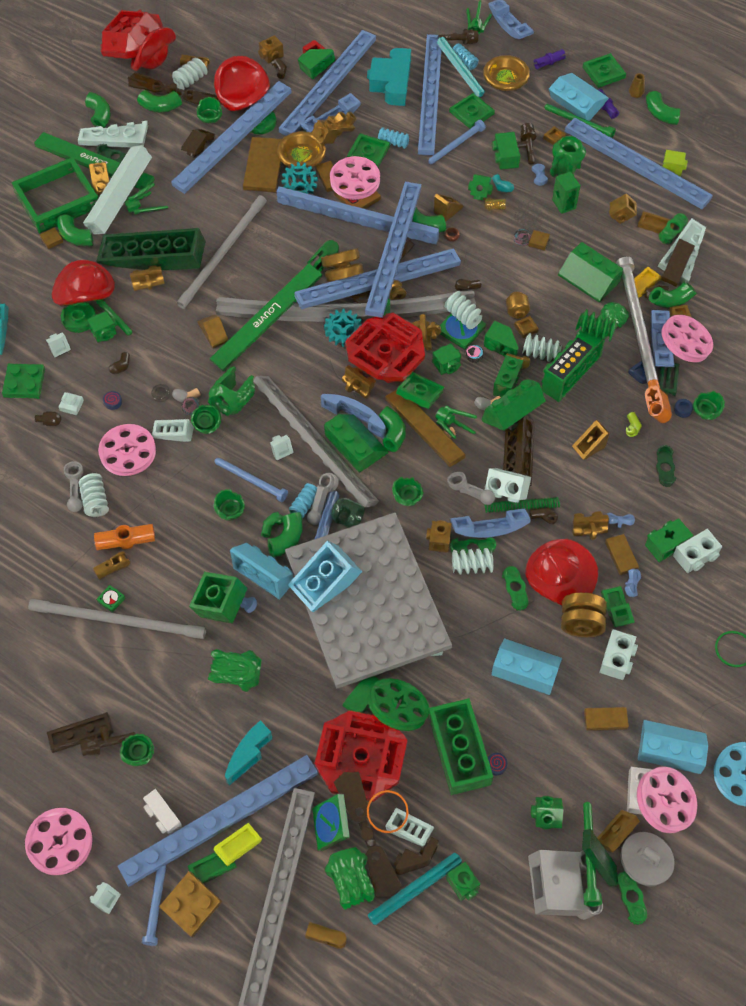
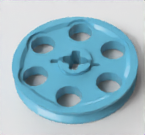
(736, 768)

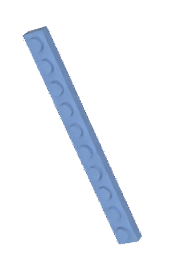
(328, 82)
(429, 97)
(231, 137)
(639, 163)
(352, 214)
(393, 250)
(364, 282)
(217, 820)

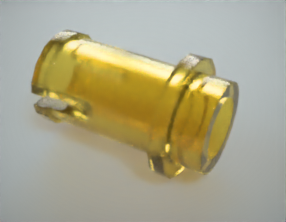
(495, 203)

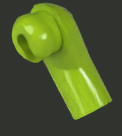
(634, 426)

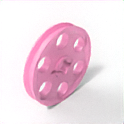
(350, 177)
(687, 338)
(120, 446)
(661, 804)
(59, 851)

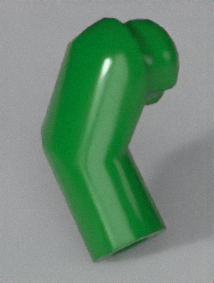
(274, 518)

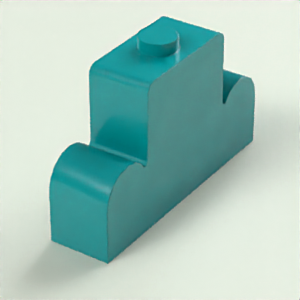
(391, 76)

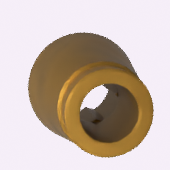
(638, 86)

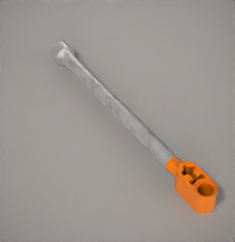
(661, 408)

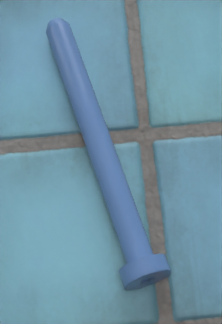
(479, 126)
(280, 494)
(150, 938)

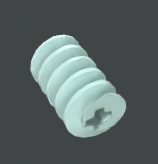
(189, 73)
(463, 310)
(541, 347)
(93, 495)
(472, 560)

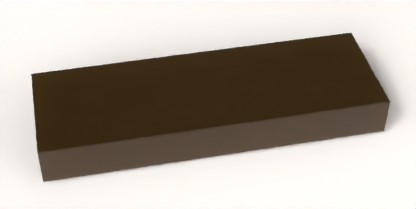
(677, 262)
(72, 734)

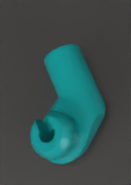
(502, 186)

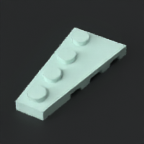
(114, 136)
(693, 234)

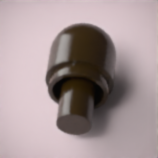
(49, 418)

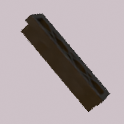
(523, 447)

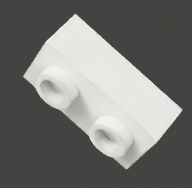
(635, 776)
(166, 818)

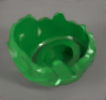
(209, 110)
(615, 311)
(709, 405)
(206, 419)
(407, 491)
(228, 504)
(137, 750)

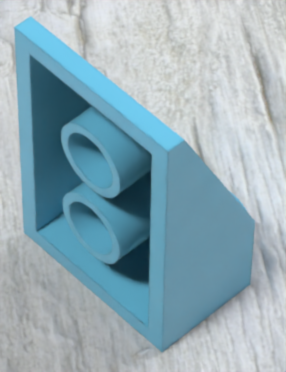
(324, 576)

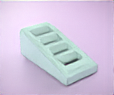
(184, 433)
(399, 815)

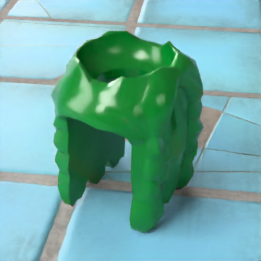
(567, 155)
(235, 399)
(235, 669)
(350, 877)

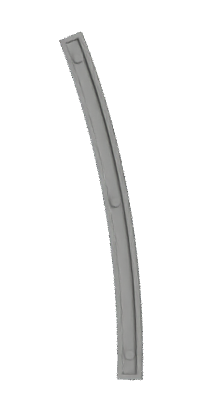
(402, 307)

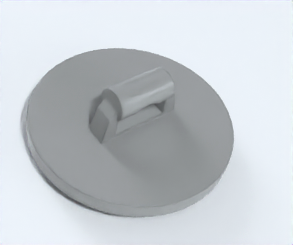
(647, 859)

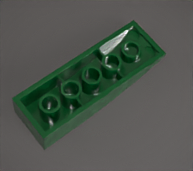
(164, 248)

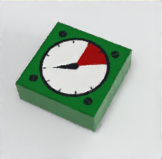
(111, 598)

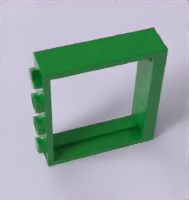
(74, 209)

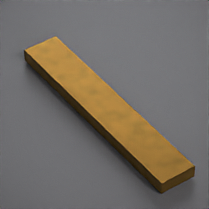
(426, 428)

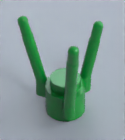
(476, 23)
(133, 204)
(445, 416)

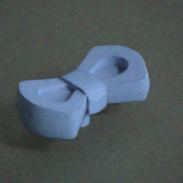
(540, 178)
(627, 519)
(631, 585)
(249, 604)

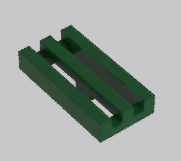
(667, 390)

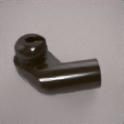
(278, 63)
(648, 290)
(545, 514)

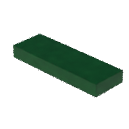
(599, 857)

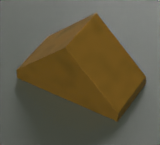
(446, 206)
(213, 330)
(592, 440)

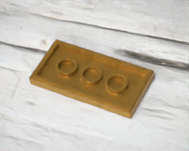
(262, 165)

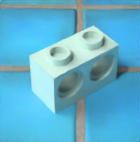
(508, 481)
(695, 548)
(616, 654)

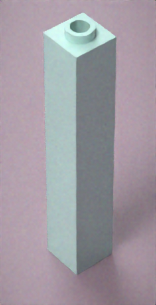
(117, 190)

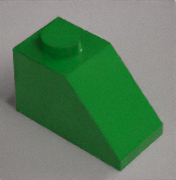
(316, 61)

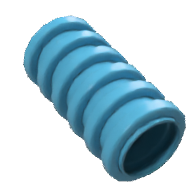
(466, 56)
(394, 137)
(304, 499)

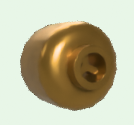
(517, 305)

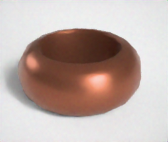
(451, 230)

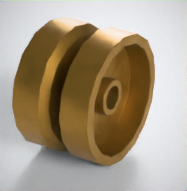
(342, 265)
(583, 615)

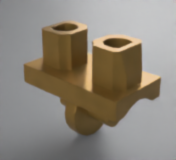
(343, 121)
(99, 176)
(147, 278)
(429, 330)
(356, 381)
(591, 525)

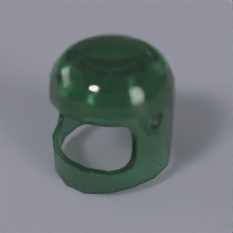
(348, 508)

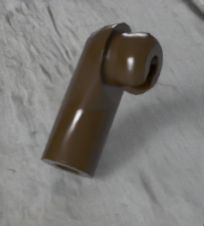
(462, 284)
(121, 365)

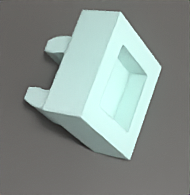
(58, 344)
(71, 403)
(281, 446)
(105, 897)

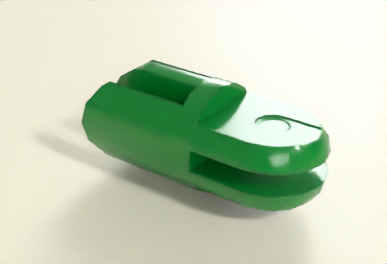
(328, 248)

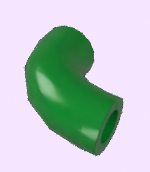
(159, 103)
(101, 108)
(660, 109)
(433, 221)
(73, 235)
(674, 297)
(395, 428)
(289, 536)

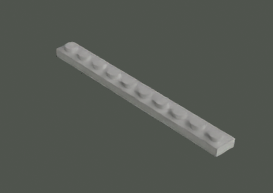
(316, 441)
(277, 899)

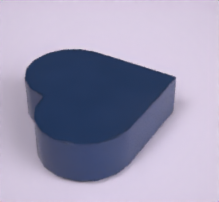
(638, 373)

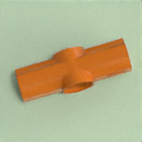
(114, 539)

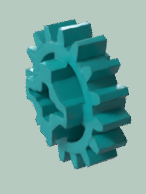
(304, 174)
(341, 326)

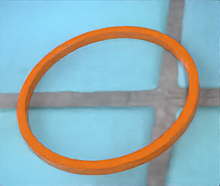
(387, 791)

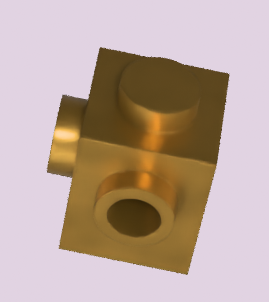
(271, 49)
(325, 131)
(623, 208)
(439, 536)

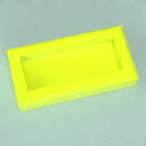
(237, 844)

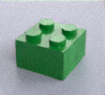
(218, 597)

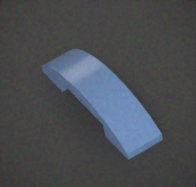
(507, 21)
(346, 104)
(661, 354)
(335, 403)
(490, 528)

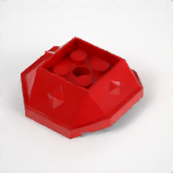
(127, 32)
(386, 348)
(361, 734)

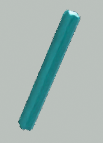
(460, 67)
(414, 888)

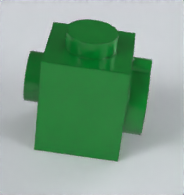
(102, 326)
(446, 359)
(463, 882)

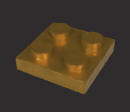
(190, 904)

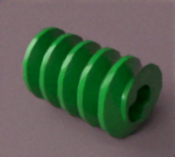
(597, 325)

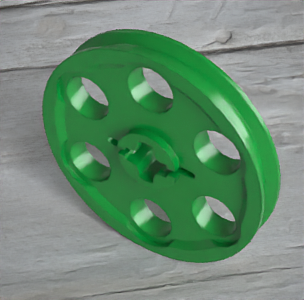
(405, 708)

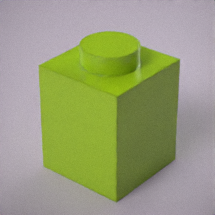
(675, 162)

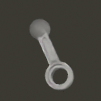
(485, 496)
(74, 503)
(315, 515)

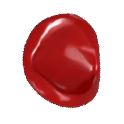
(153, 49)
(240, 82)
(82, 282)
(561, 570)

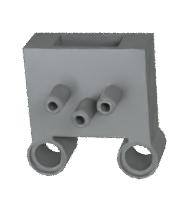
(558, 884)

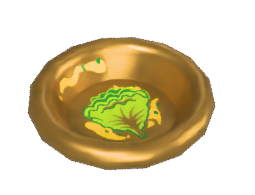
(506, 73)
(301, 148)

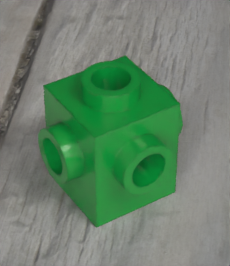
(482, 180)
(547, 812)

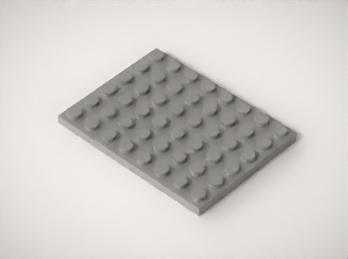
(384, 613)

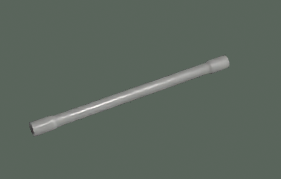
(188, 295)
(47, 607)

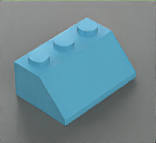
(577, 96)
(261, 569)
(526, 666)
(673, 747)

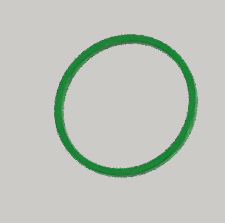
(716, 650)

